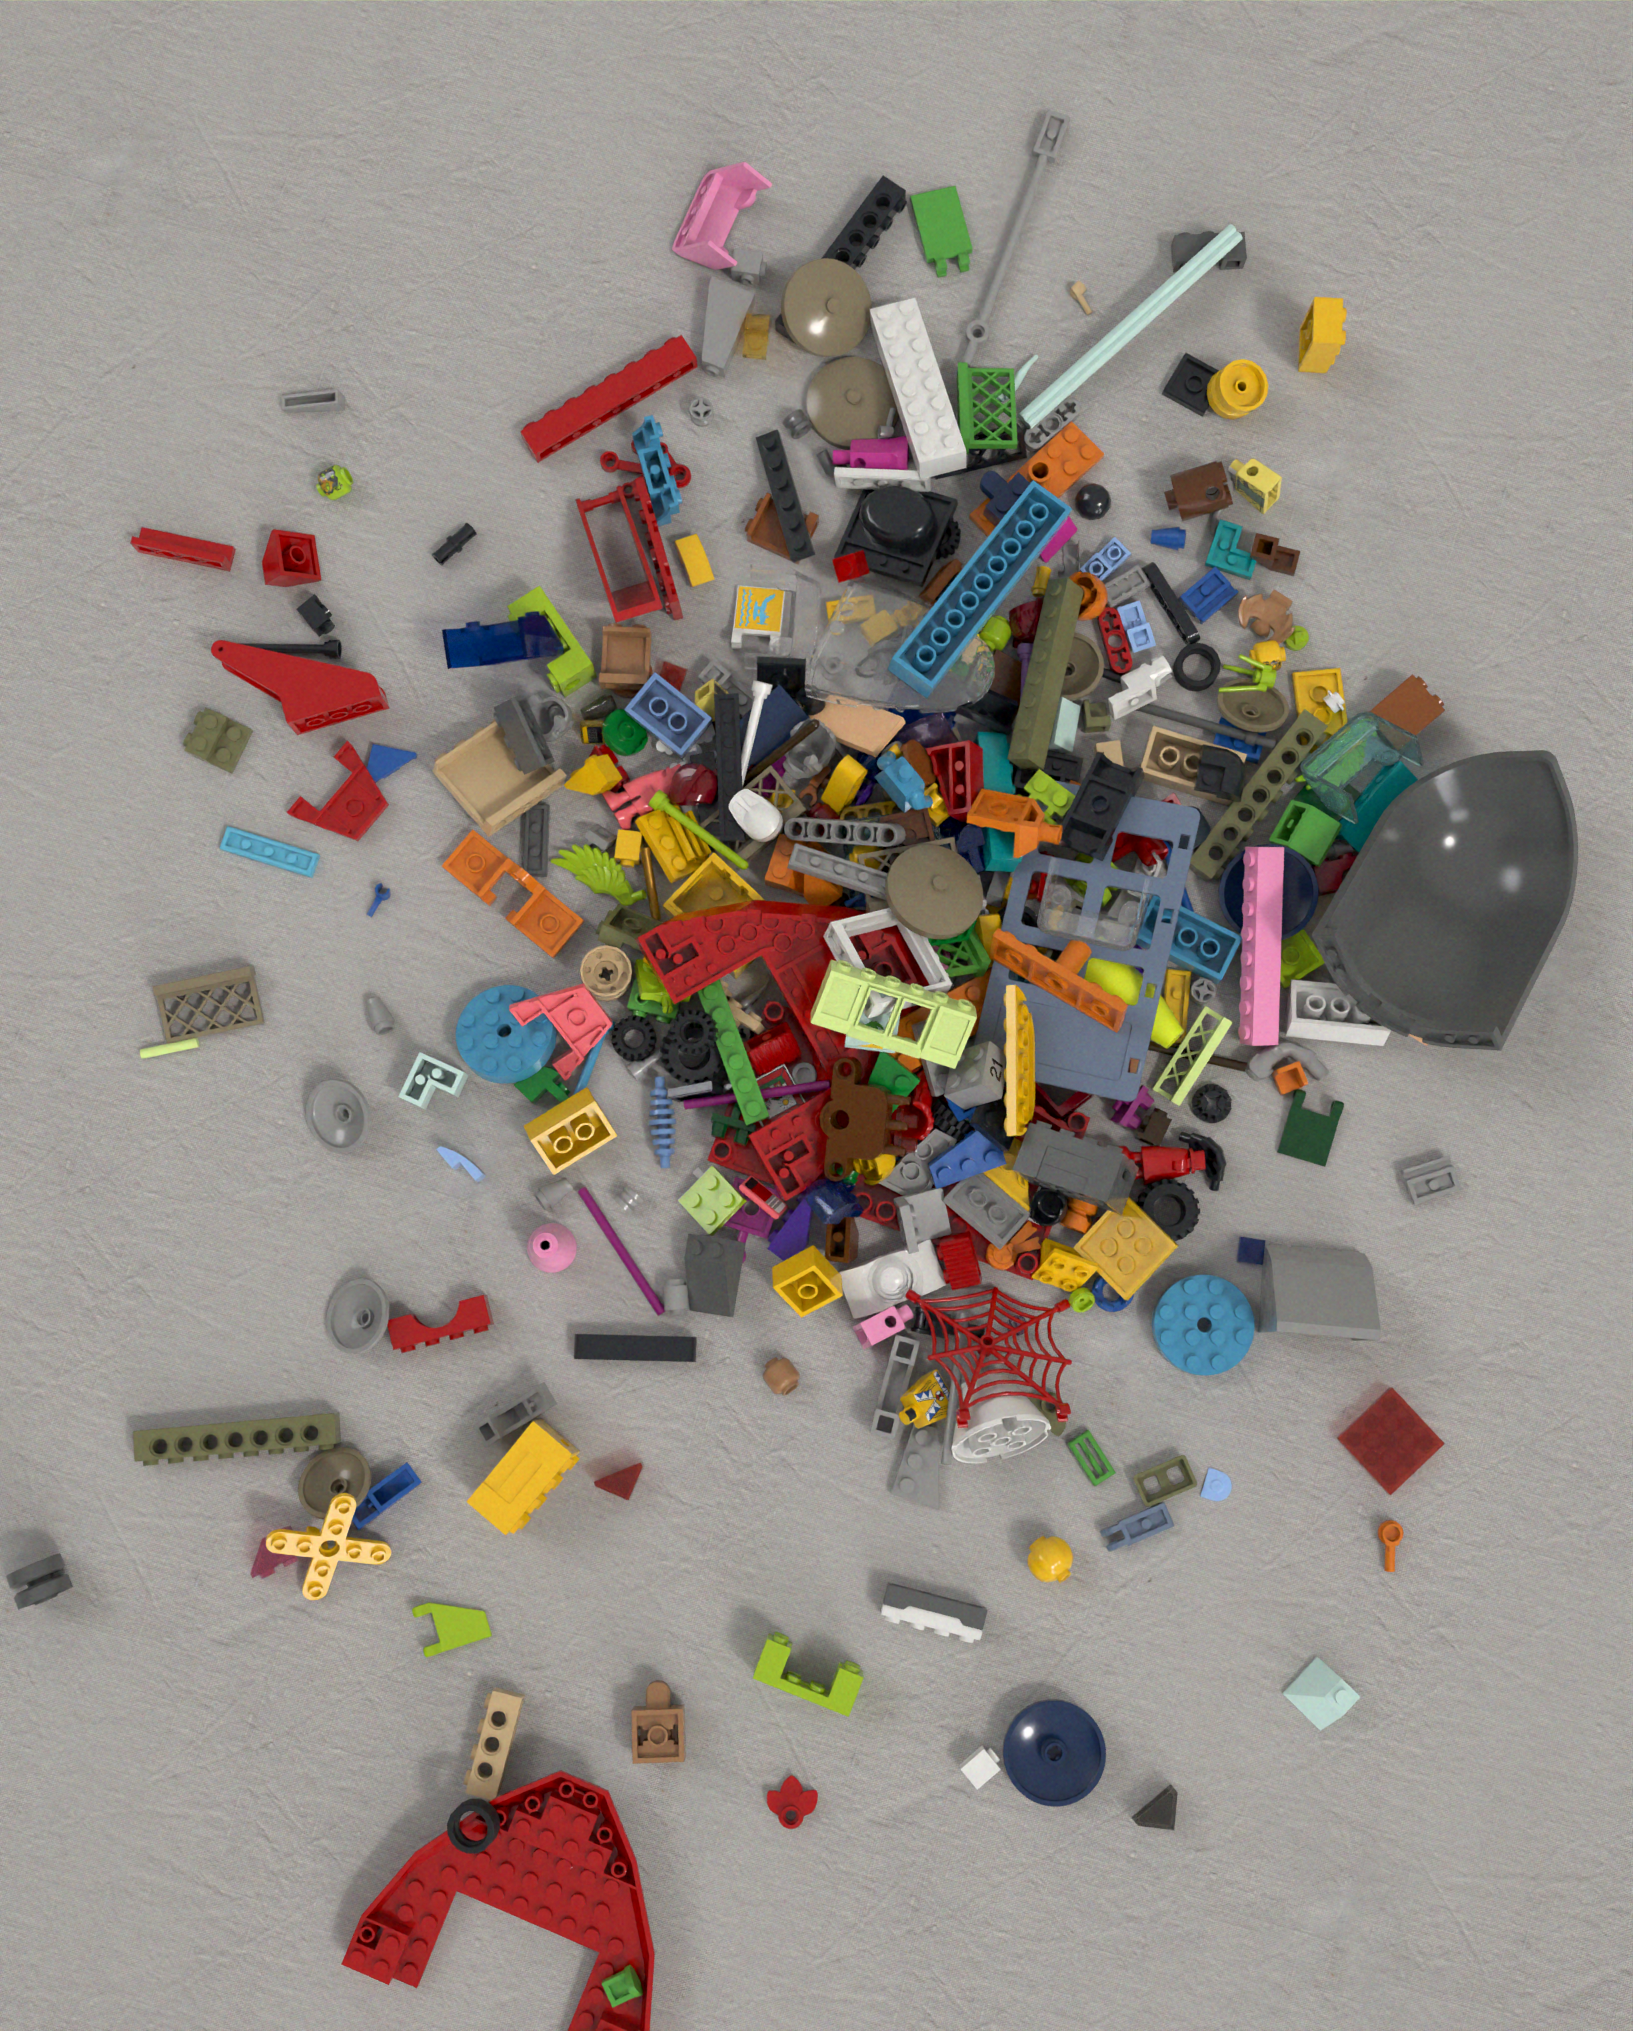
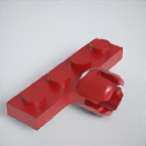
(1142, 845)

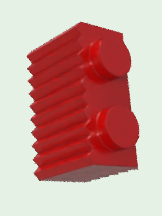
(772, 1048)
(960, 1261)

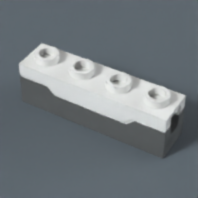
(933, 1611)

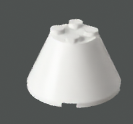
(998, 1424)

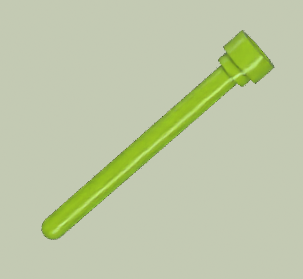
(661, 802)

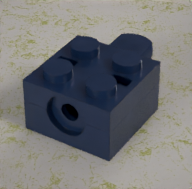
(1001, 493)

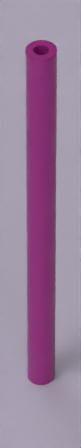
(766, 1093)
(621, 1251)

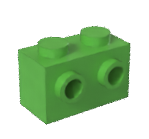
(650, 1007)

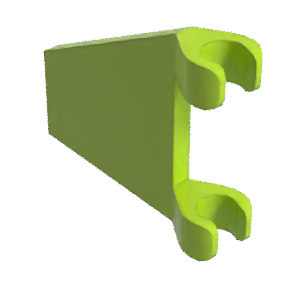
(454, 1626)

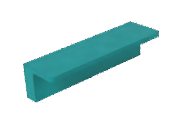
(1373, 801)

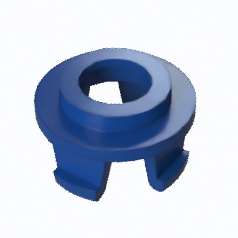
(1107, 1305)

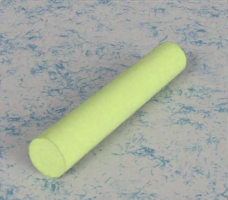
(169, 1048)

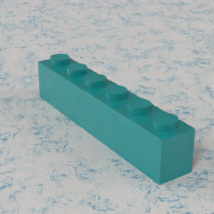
(997, 777)

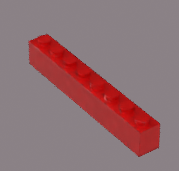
(609, 398)

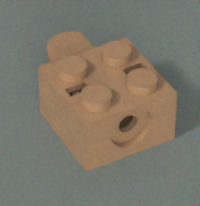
(660, 1727)

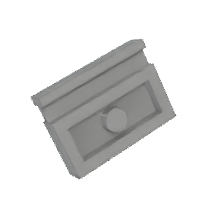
(1430, 1180)

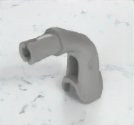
(1262, 1063)

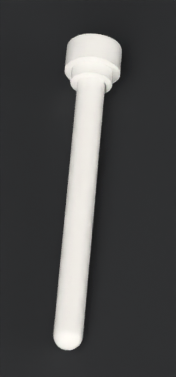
(760, 691)

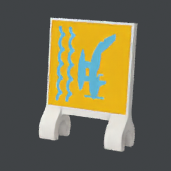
(757, 613)

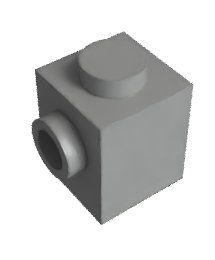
(748, 267)

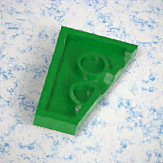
(893, 1076)

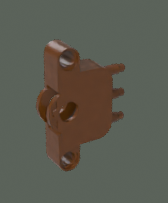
(869, 1120)

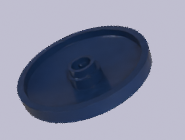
(1299, 892)
(1054, 1752)

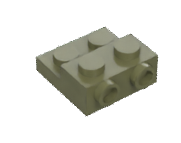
(217, 740)
(624, 926)

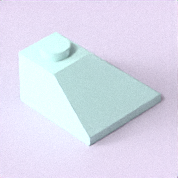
(1321, 1694)

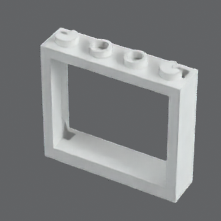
(838, 940)

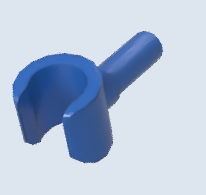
(379, 898)

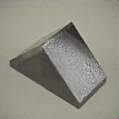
(1159, 1811)

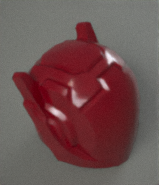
(1025, 620)
(693, 785)

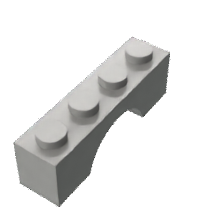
(894, 1386)

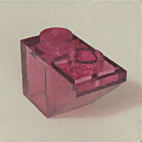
(267, 1560)

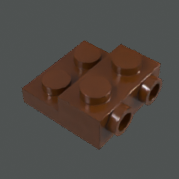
(916, 827)

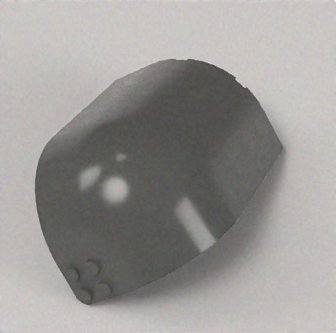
(1457, 900)

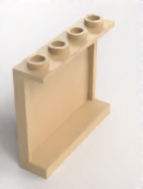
(487, 781)

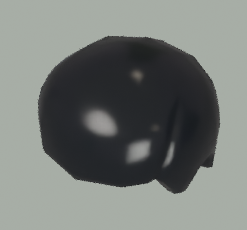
(1092, 501)
(1048, 1207)

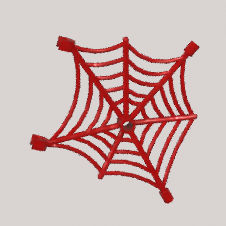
(987, 1347)

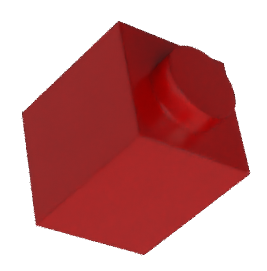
(851, 566)

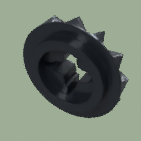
(1211, 1115)

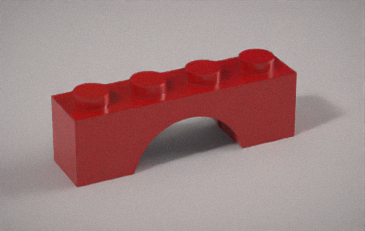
(410, 1331)

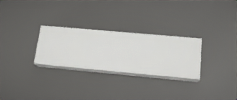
(877, 478)

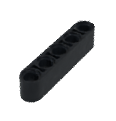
(635, 1347)

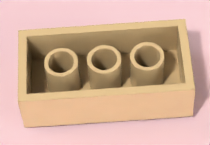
(1173, 762)

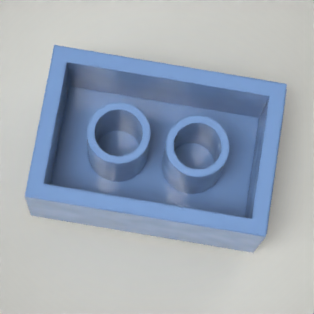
(668, 715)

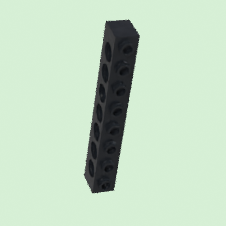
(884, 193)

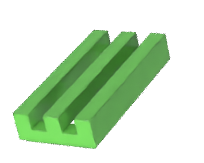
(1079, 1439)

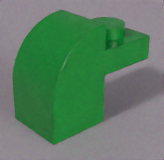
(541, 1082)

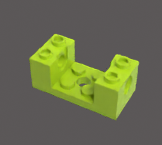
(573, 667)
(842, 1689)

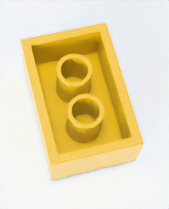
(1321, 334)
(570, 1130)

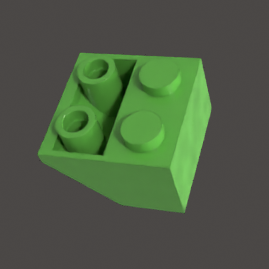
(1306, 831)

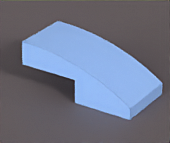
(1135, 627)
(456, 1160)

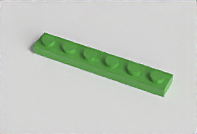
(734, 1054)

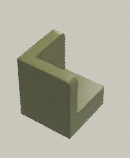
(1095, 717)

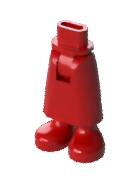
(1165, 1162)

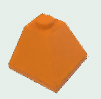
(818, 890)

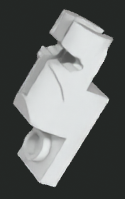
(1139, 687)

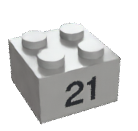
(977, 1076)

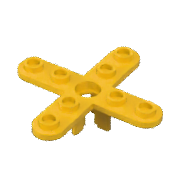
(314, 1545)

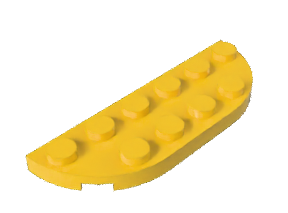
(1019, 1062)

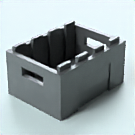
(1076, 1167)

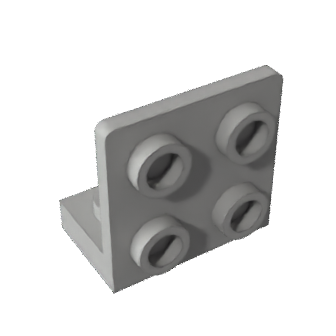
(921, 1217)

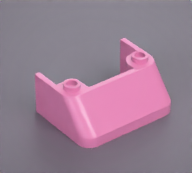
(714, 212)

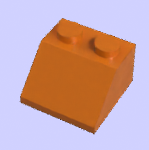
(778, 874)

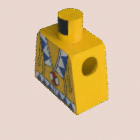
(925, 1400)

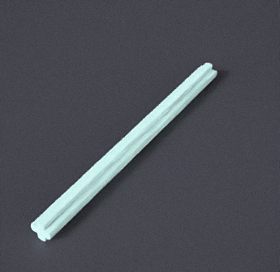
(1130, 326)

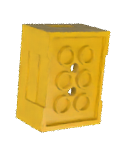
(710, 887)
(524, 1477)

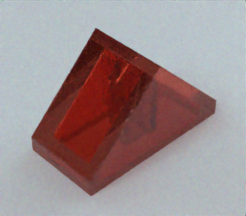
(621, 1482)

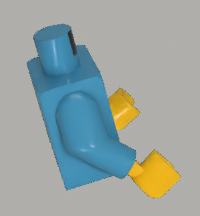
(903, 782)

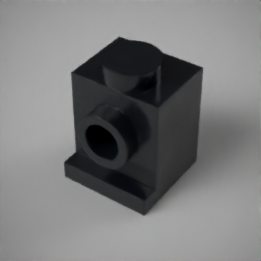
(316, 615)

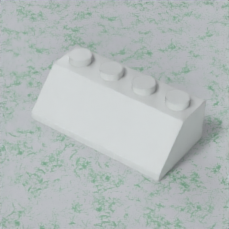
(1325, 1013)

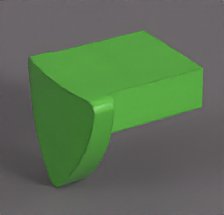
(622, 1986)

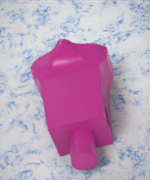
(875, 454)

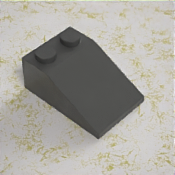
(713, 1273)

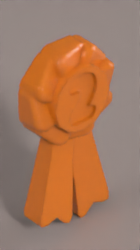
(1006, 1257)

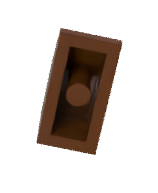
(842, 1241)

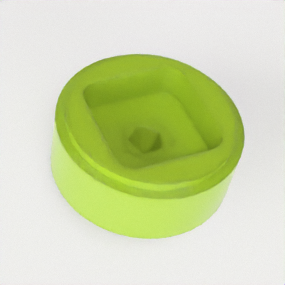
(1297, 639)
(1081, 1300)

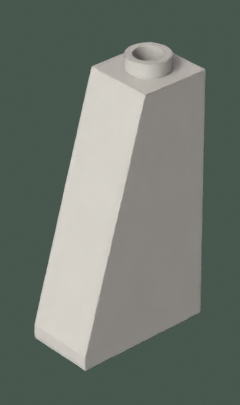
(724, 325)

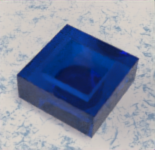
(1250, 1251)

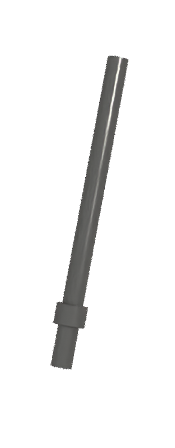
(1250, 738)

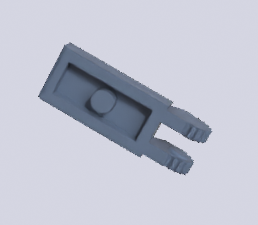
(1140, 1526)

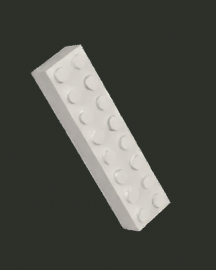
(918, 388)

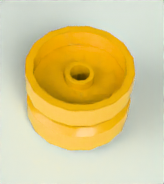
(1237, 389)

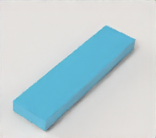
(269, 852)

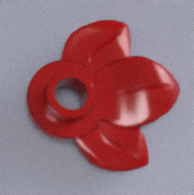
(792, 1798)

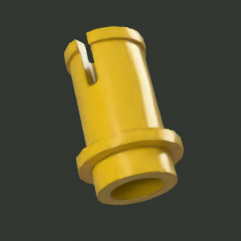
(1041, 580)

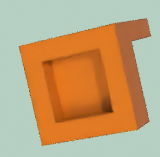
(1289, 1078)

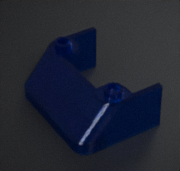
(501, 642)

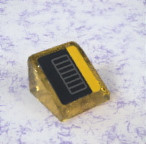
(591, 732)

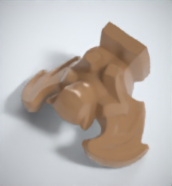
(1268, 615)

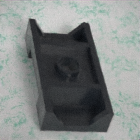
(1092, 829)

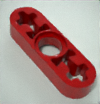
(1116, 623)

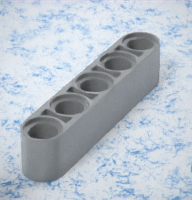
(855, 829)

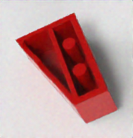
(959, 774)

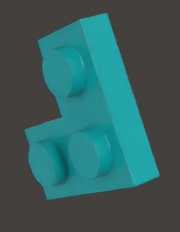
(1226, 556)

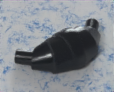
(1214, 1156)

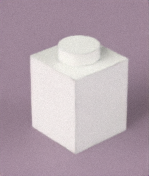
(980, 1766)

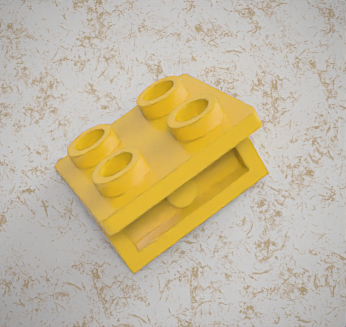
(1063, 1266)

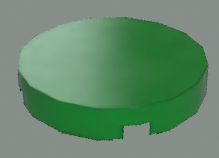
(623, 734)

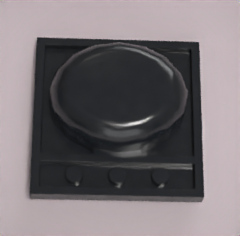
(898, 531)

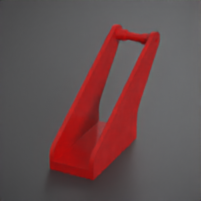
(633, 599)
(309, 690)

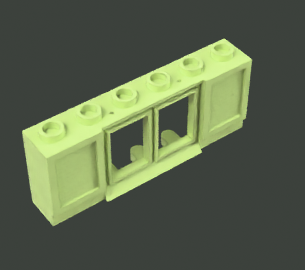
(845, 996)

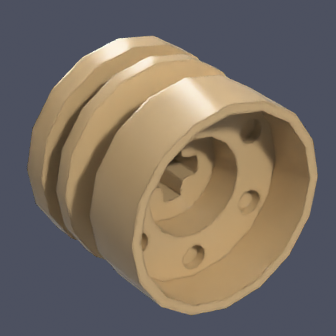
(613, 961)

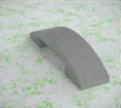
(725, 679)

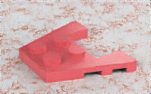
(574, 1015)

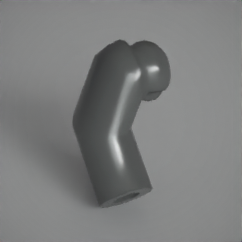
(827, 463)

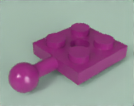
(757, 1224)

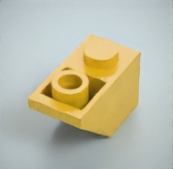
(595, 776)

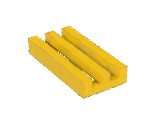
(700, 847)

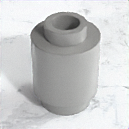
(675, 1296)

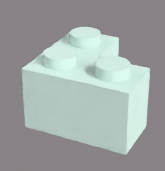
(427, 1076)

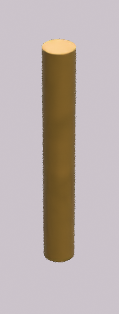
(650, 883)

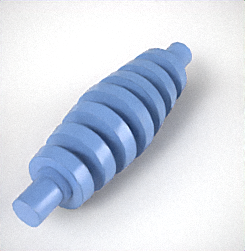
(662, 1122)

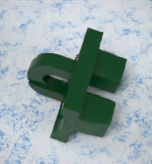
(721, 1123)

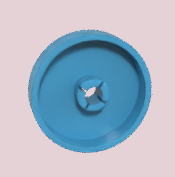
(499, 1057)
(1177, 1331)

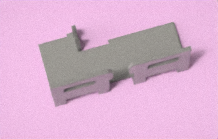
(1071, 554)

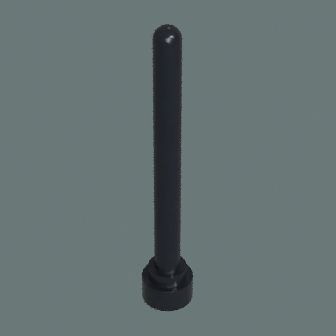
(331, 648)

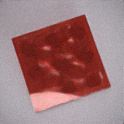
(1390, 1441)

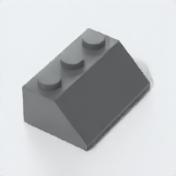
(523, 734)

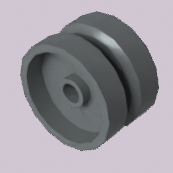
(39, 1581)

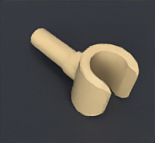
(1076, 293)

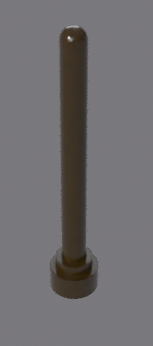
(781, 751)

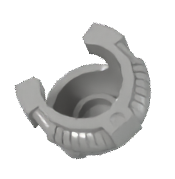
(552, 716)

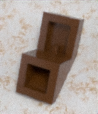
(1274, 557)

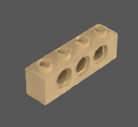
(489, 1785)

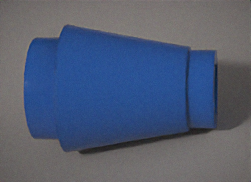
(1169, 538)

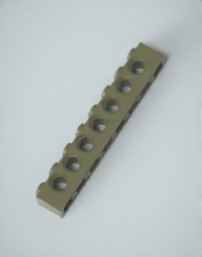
(1306, 726)
(147, 1440)

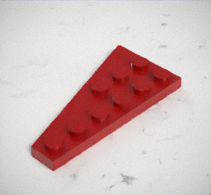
(658, 552)

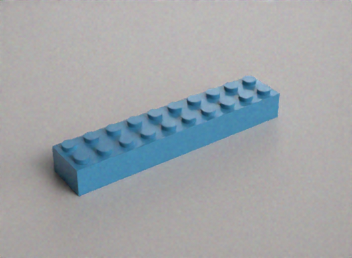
(979, 589)

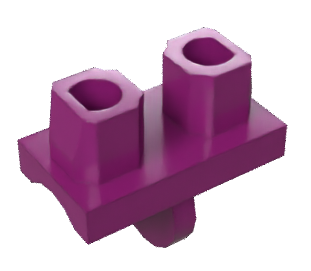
(1125, 1110)

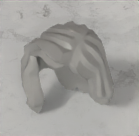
(812, 753)

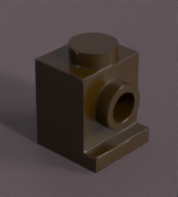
(1154, 1127)

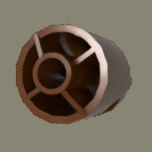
(1192, 494)

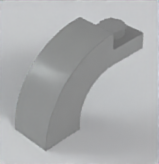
(515, 1415)

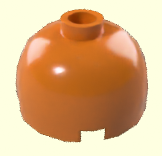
(1094, 595)

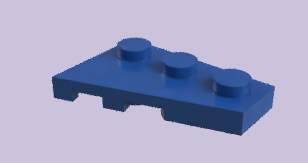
(965, 1159)

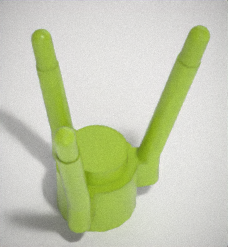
(1263, 677)

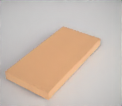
(861, 726)

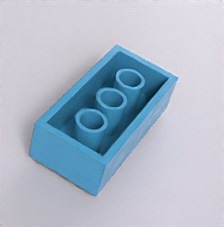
(1196, 944)

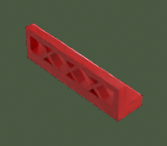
(184, 549)

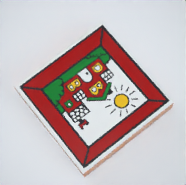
(778, 1105)

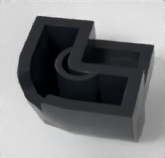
(1220, 773)

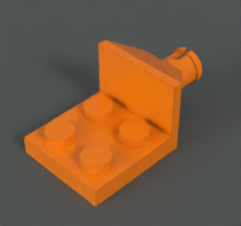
(1015, 815)

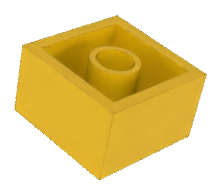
(807, 1281)

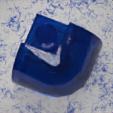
(969, 845)
(833, 1200)

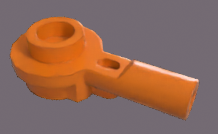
(1390, 1534)

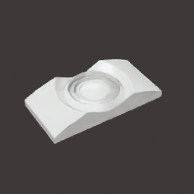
(887, 1278)

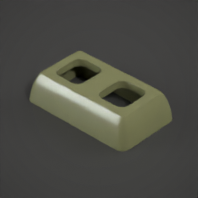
(1167, 1489)

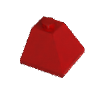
(290, 559)

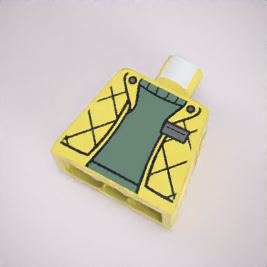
(1256, 483)

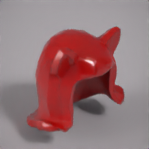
(921, 1105)

